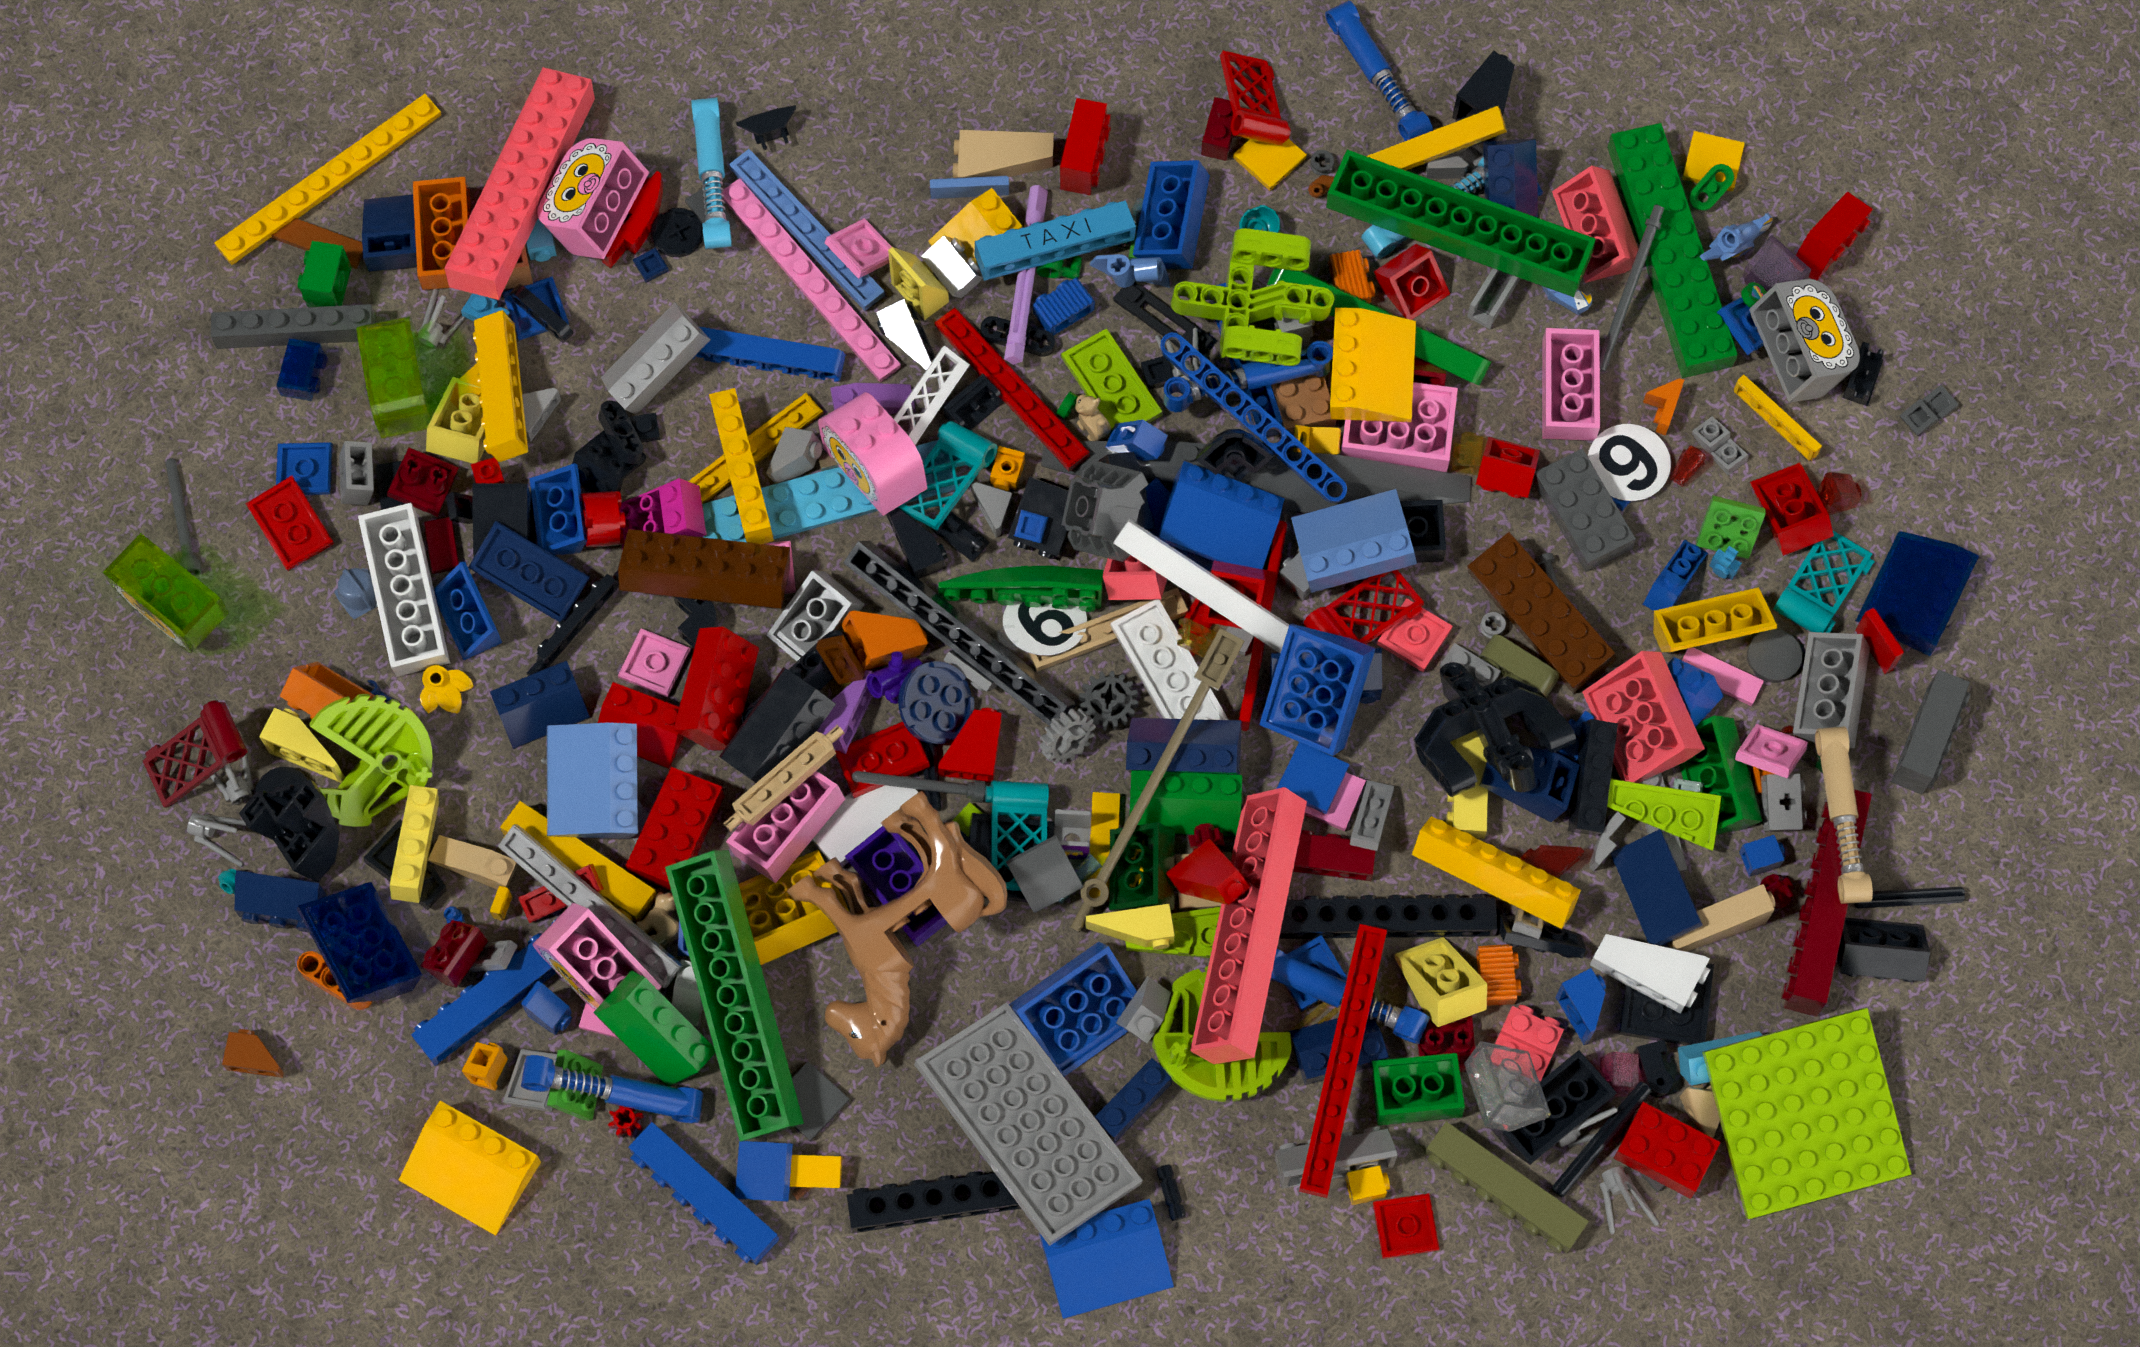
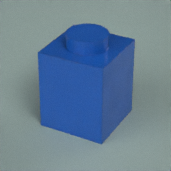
(1762, 855)

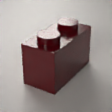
(1218, 132)

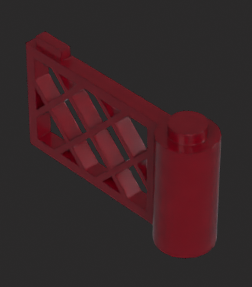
(218, 733)

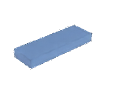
(968, 186)

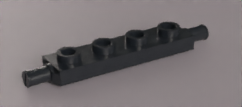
(569, 629)

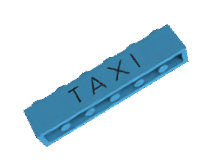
(1054, 240)

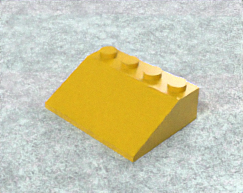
(1372, 366)
(779, 921)
(469, 1168)

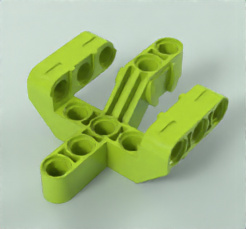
(1237, 339)

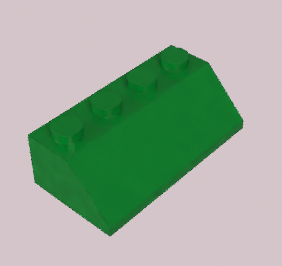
(1723, 774)
(1191, 800)
(654, 1030)

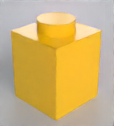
(1367, 1185)

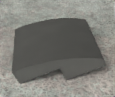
(1044, 874)

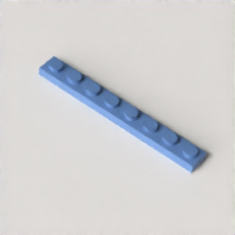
(803, 227)

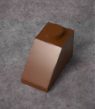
(249, 1055)

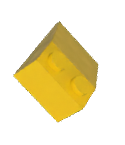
(978, 219)

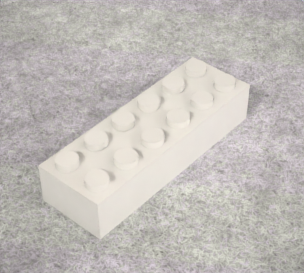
(403, 589)

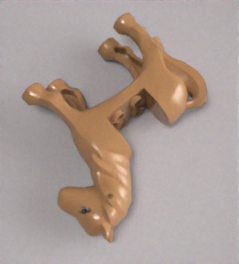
(952, 879)

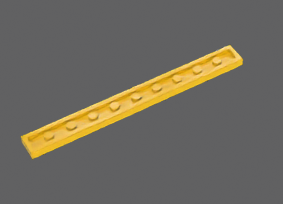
(327, 179)

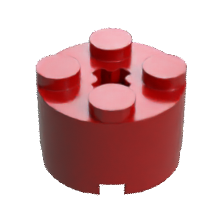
(603, 518)

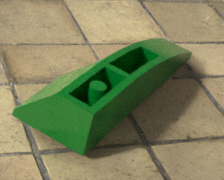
(1030, 585)

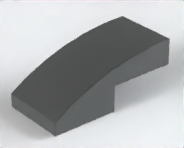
(1929, 410)

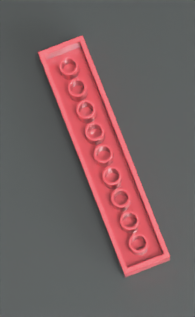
(518, 182)
(1249, 928)

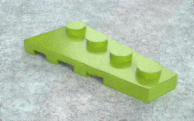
(1675, 811)
(1193, 934)

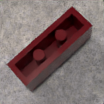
(1333, 857)

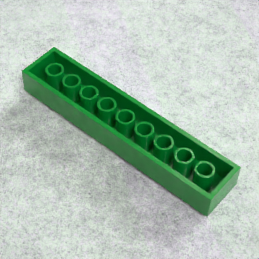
(1460, 223)
(1673, 262)
(734, 995)

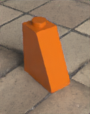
(878, 635)

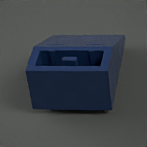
(389, 233)
(1553, 788)

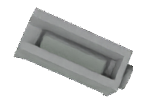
(1492, 297)

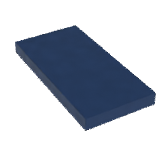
(529, 572)
(1656, 889)

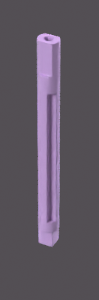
(1024, 285)

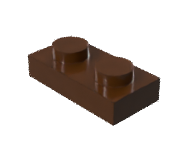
(840, 659)

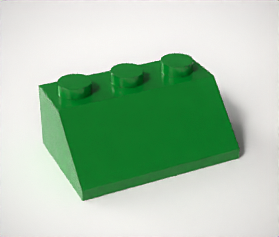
(1417, 1089)

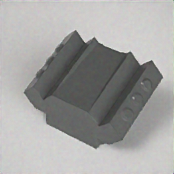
(1101, 506)

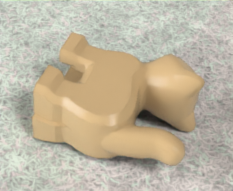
(1092, 419)
(660, 921)

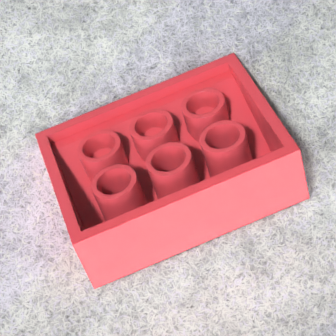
(1650, 717)

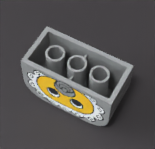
(1805, 338)

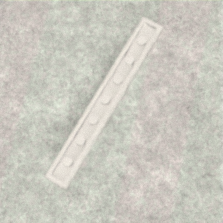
(1202, 585)

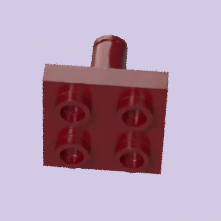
(423, 481)
(1447, 1039)

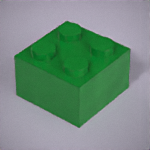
(324, 275)

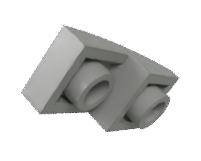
(1717, 443)

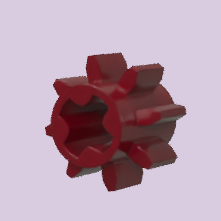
(1203, 833)
(1779, 888)

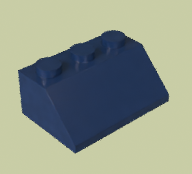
(1512, 174)
(539, 701)
(273, 899)
(1314, 1044)

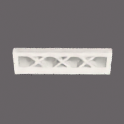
(936, 400)

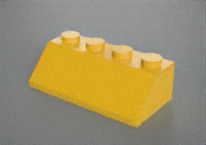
(1712, 620)

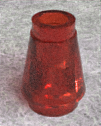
(1688, 465)

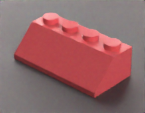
(1593, 208)

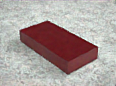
(441, 545)

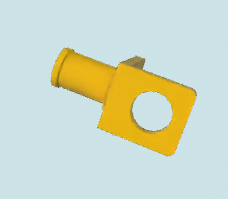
(1319, 439)

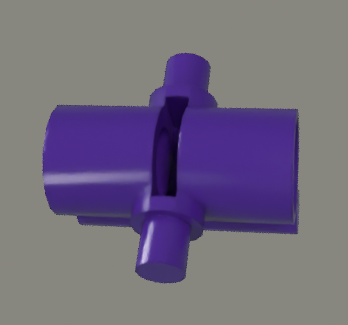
(889, 679)

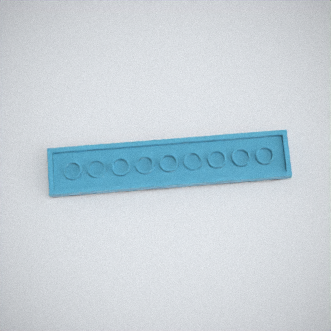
(808, 502)

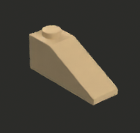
(473, 862)

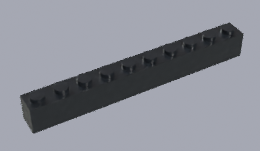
(958, 632)

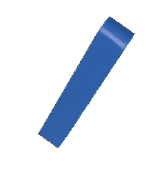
(771, 354)

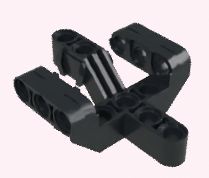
(1484, 711)

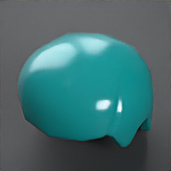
(1260, 218)

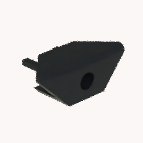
(768, 125)

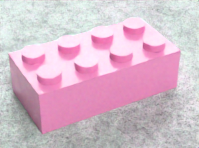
(1570, 384)
(787, 828)

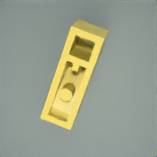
(1140, 926)

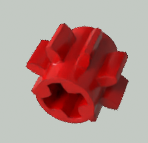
(626, 1128)

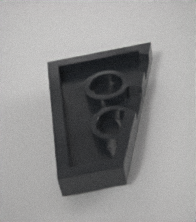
(382, 859)
(1551, 939)

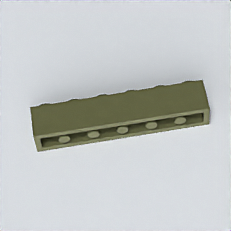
(1506, 1188)

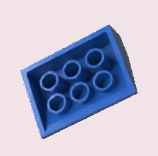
(1220, 517)
(1317, 688)
(1077, 1008)
(1108, 1260)

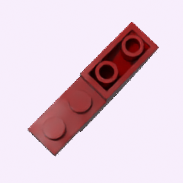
(640, 220)

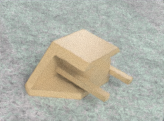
(1701, 1108)

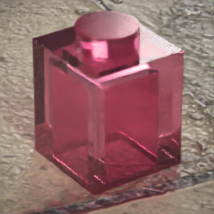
(1620, 1071)

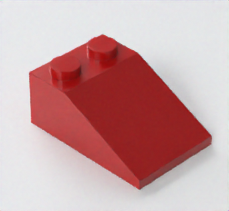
(1792, 509)

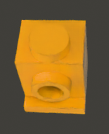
(1011, 459)
(485, 1065)

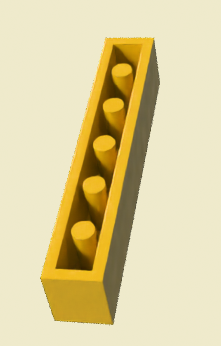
(500, 386)
(741, 467)
(1496, 872)
(620, 887)

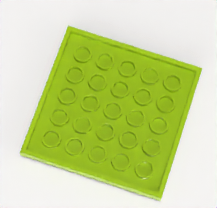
(1806, 1113)

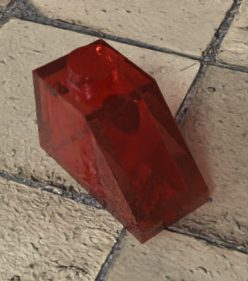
(1839, 492)
(1553, 859)

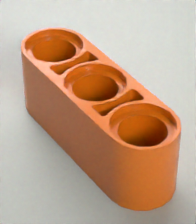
(322, 977)

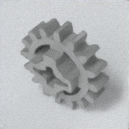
(1067, 736)

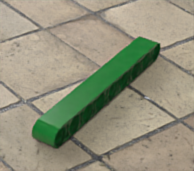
(1427, 344)

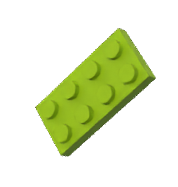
(1108, 375)

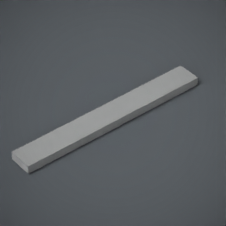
(572, 889)

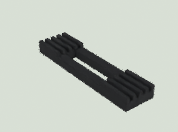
(1134, 297)

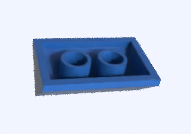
(559, 511)
(466, 613)

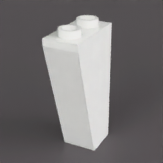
(1652, 969)

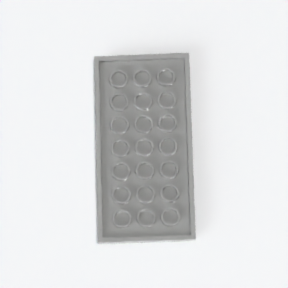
(1028, 1123)

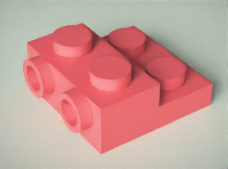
(1531, 1034)

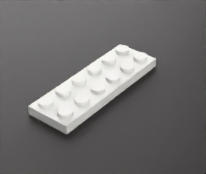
(1161, 664)

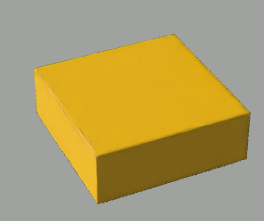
(501, 903)

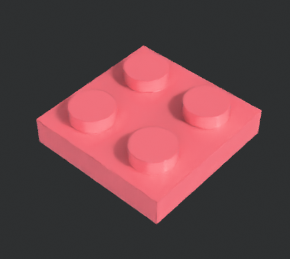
(1416, 639)

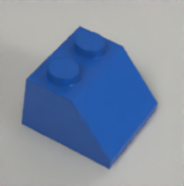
(1696, 688)
(1582, 1002)

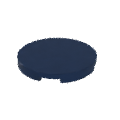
(935, 702)

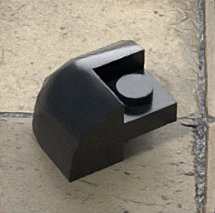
(1234, 454)

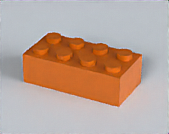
(440, 217)

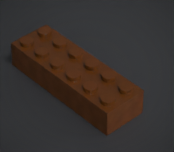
(704, 568)
(1541, 612)

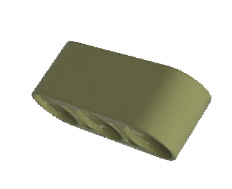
(1519, 664)

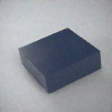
(650, 265)

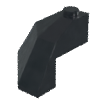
(298, 824)

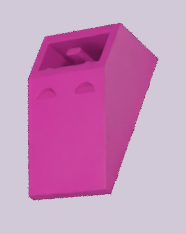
(666, 509)

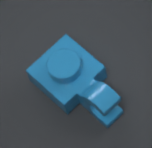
(480, 306)
(1725, 564)

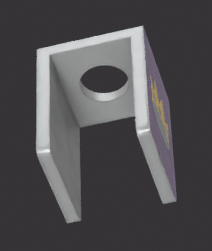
(1073, 822)

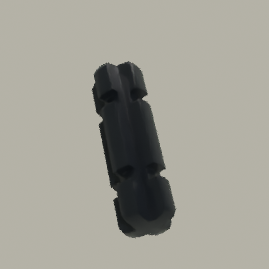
(1171, 1192)

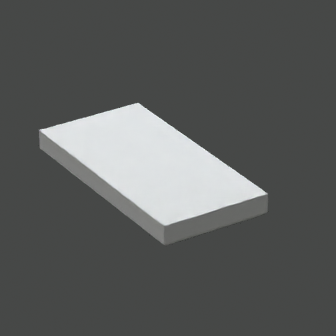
(859, 819)

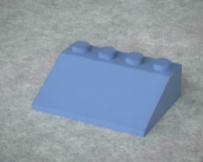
(1353, 540)
(592, 780)

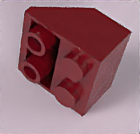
(454, 952)

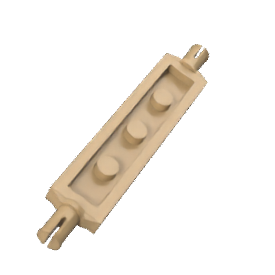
(784, 778)

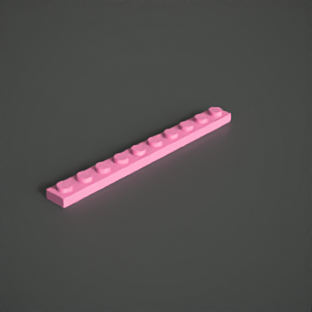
(810, 280)

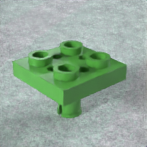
(1732, 518)
(574, 1103)

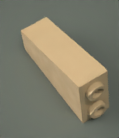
(1001, 153)
(1728, 918)

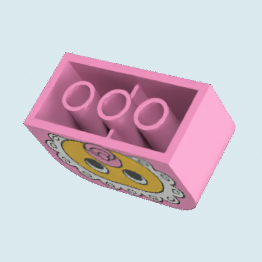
(591, 195)
(873, 452)
(587, 955)

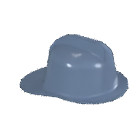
(356, 592)

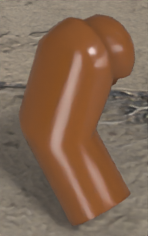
(1320, 186)

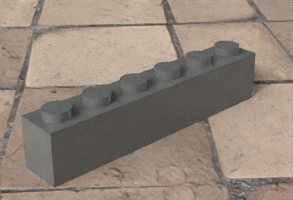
(276, 326)

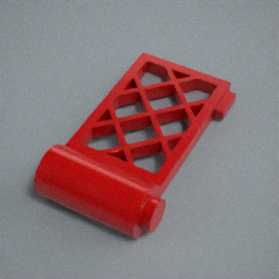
(1253, 122)
(1329, 621)

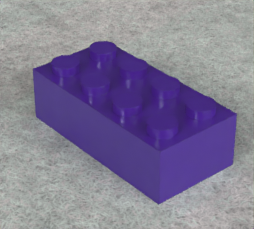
(890, 872)

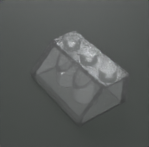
(1505, 1087)

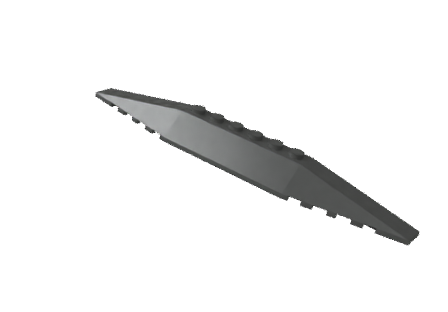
(1361, 476)

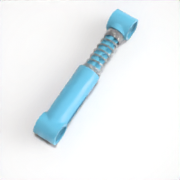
(711, 171)
(1384, 241)

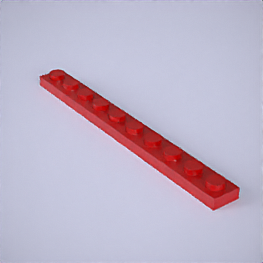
(1343, 1061)

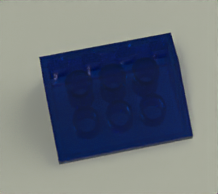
(1919, 588)
(361, 944)

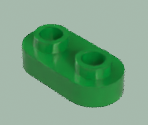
(1711, 187)

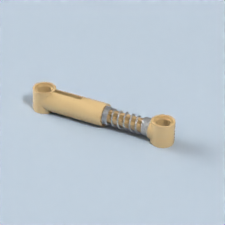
(1833, 749)

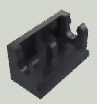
(1864, 376)
(973, 403)

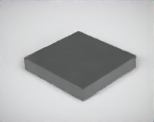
(817, 1100)

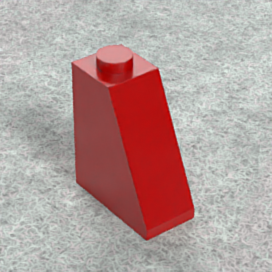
(975, 748)
(1208, 875)

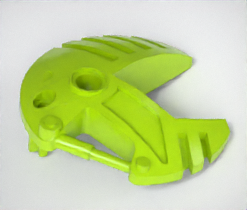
(371, 733)
(1199, 1075)

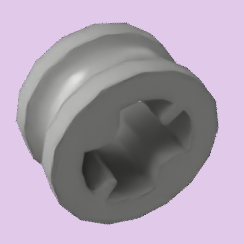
(1498, 619)

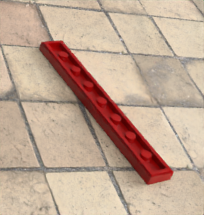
(1013, 389)
(1258, 645)

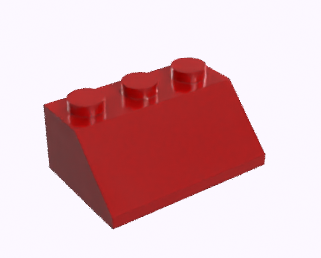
(654, 721)

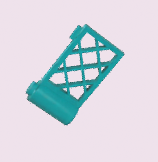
(968, 450)
(1811, 611)
(1016, 799)

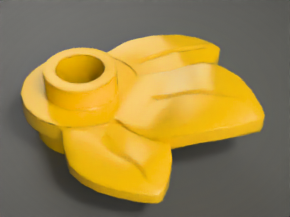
(446, 692)

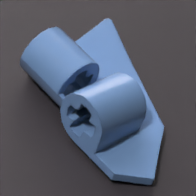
(1127, 271)

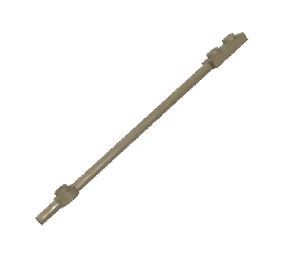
(1211, 674)

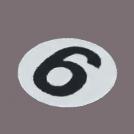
(1630, 461)
(1039, 627)

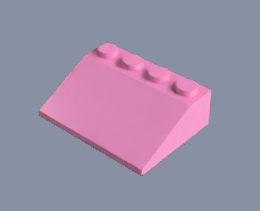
(1418, 443)

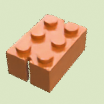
(316, 686)

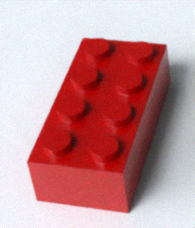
(716, 688)
(674, 826)

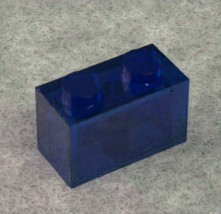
(301, 369)

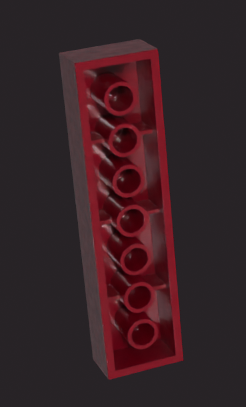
(1822, 919)

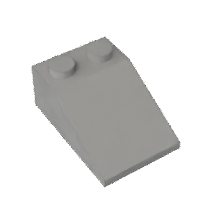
(812, 613)

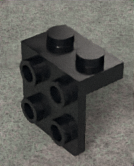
(600, 466)

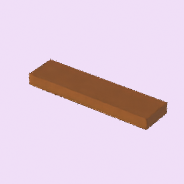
(301, 234)

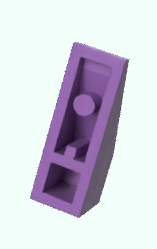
(887, 395)
(848, 712)

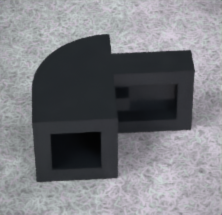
(699, 617)

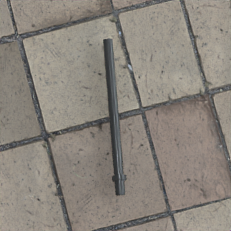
(1652, 224)

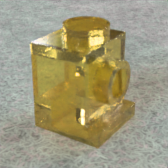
(1467, 454)

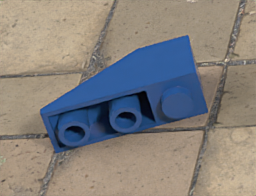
(1675, 577)

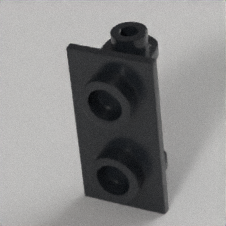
(962, 536)

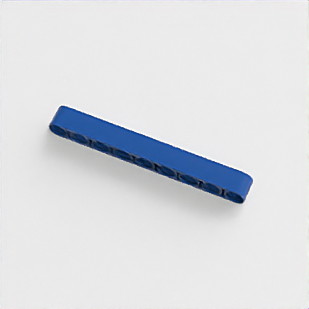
(1248, 405)

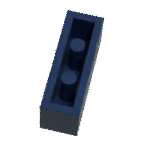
(1133, 1099)

